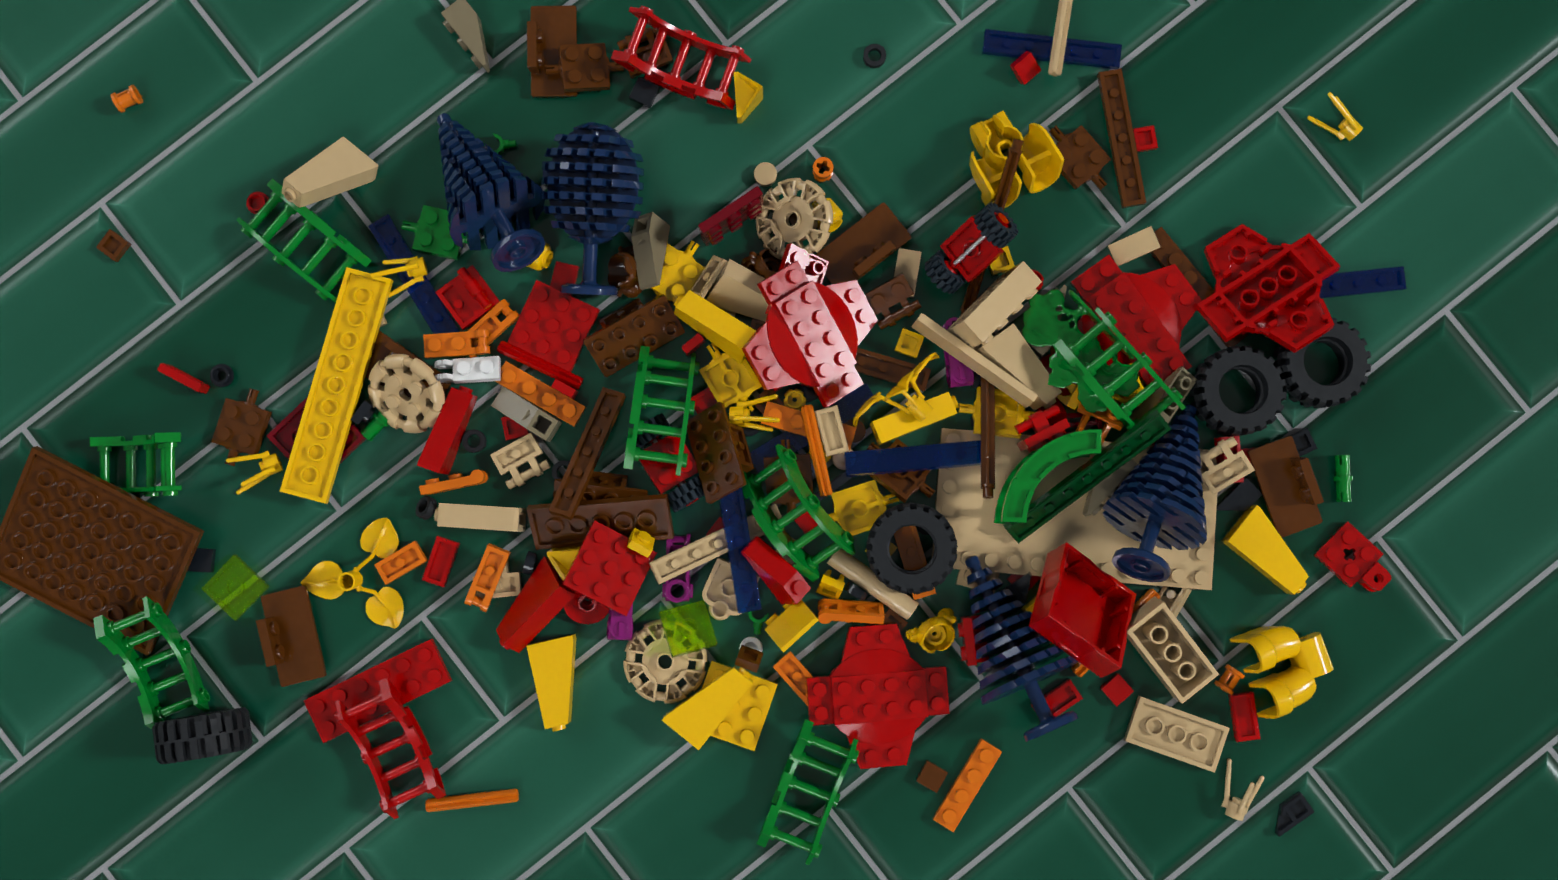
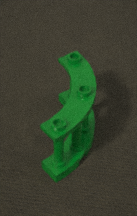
(310, 222)
(1105, 392)
(642, 400)
(164, 441)
(1025, 477)
(774, 527)
(110, 636)
(789, 781)

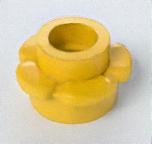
(798, 394)

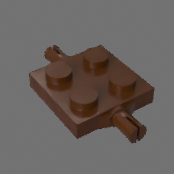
(583, 67)
(1081, 157)
(241, 426)
(778, 478)
(903, 483)

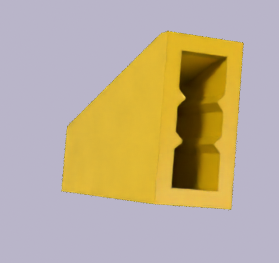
(714, 324)
(900, 423)
(1262, 547)
(553, 677)
(706, 709)

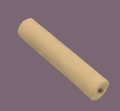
(867, 580)

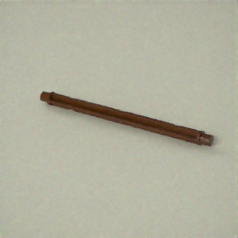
(1000, 199)
(987, 437)

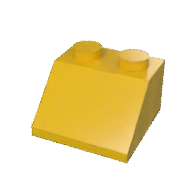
(790, 624)

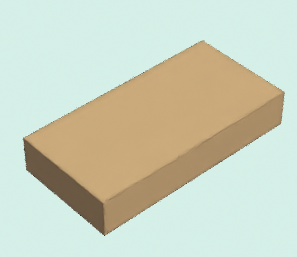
(1134, 246)
(908, 263)
(831, 431)

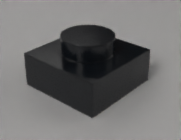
(363, 413)

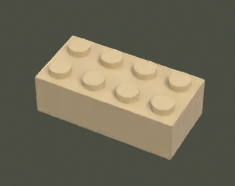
(995, 306)
(1169, 650)

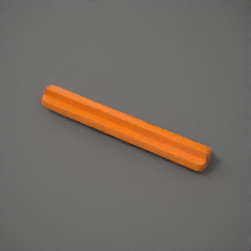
(816, 450)
(472, 800)

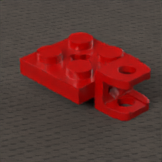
(1362, 567)

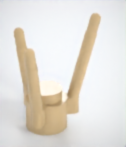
(1238, 807)

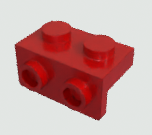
(968, 651)

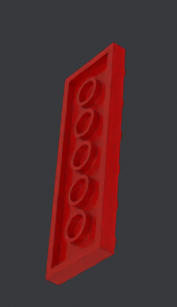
(411, 672)

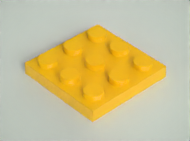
(747, 717)

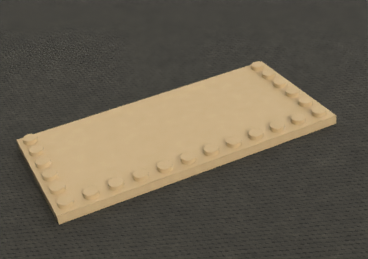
(972, 519)

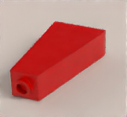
(448, 431)
(534, 607)

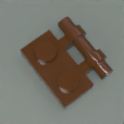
(643, 53)
(889, 294)

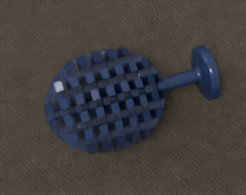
(592, 193)

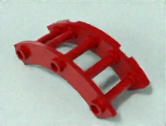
(672, 80)
(412, 735)

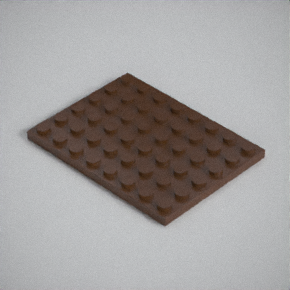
(91, 545)

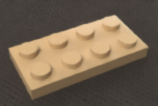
(1176, 734)

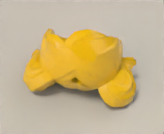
(943, 630)

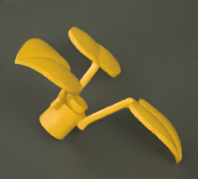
(915, 405)
(329, 581)

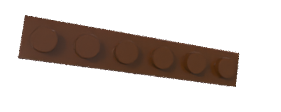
(1121, 138)
(1171, 254)
(587, 453)

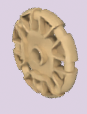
(806, 217)
(394, 394)
(658, 674)

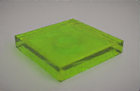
(235, 587)
(688, 628)

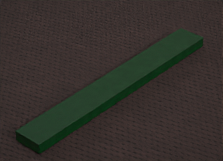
(1090, 475)

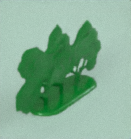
(1045, 329)

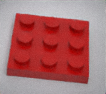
(553, 326)
(607, 569)

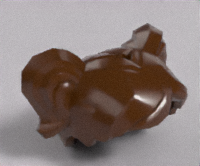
(762, 263)
(624, 272)

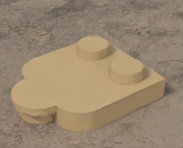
(720, 592)

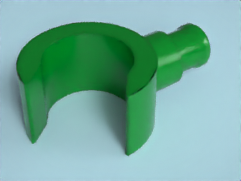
(504, 144)
(757, 623)

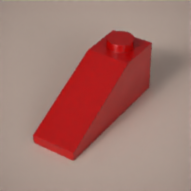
(776, 572)

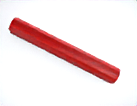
(540, 364)

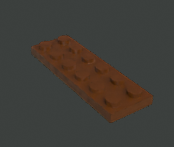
(621, 514)

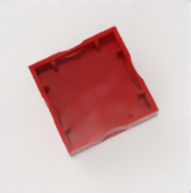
(1083, 610)

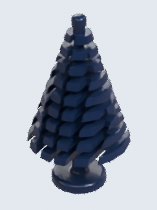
(486, 196)
(1161, 502)
(1015, 653)

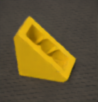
(747, 94)
(562, 559)

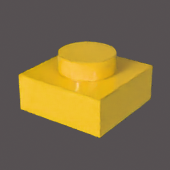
(1002, 263)
(909, 343)
(641, 542)

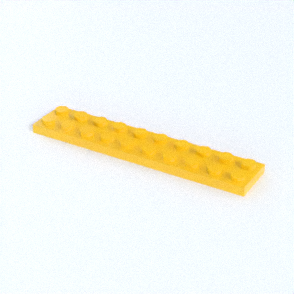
(336, 386)

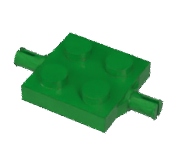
(433, 234)

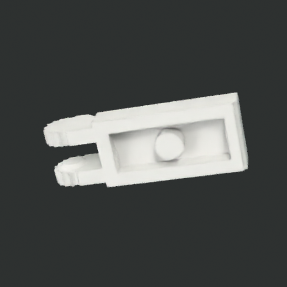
(470, 370)

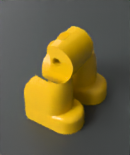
(1039, 161)
(1297, 683)

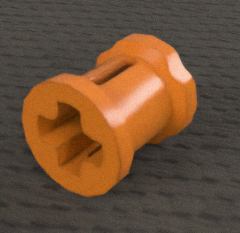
(126, 98)
(818, 164)
(1236, 676)

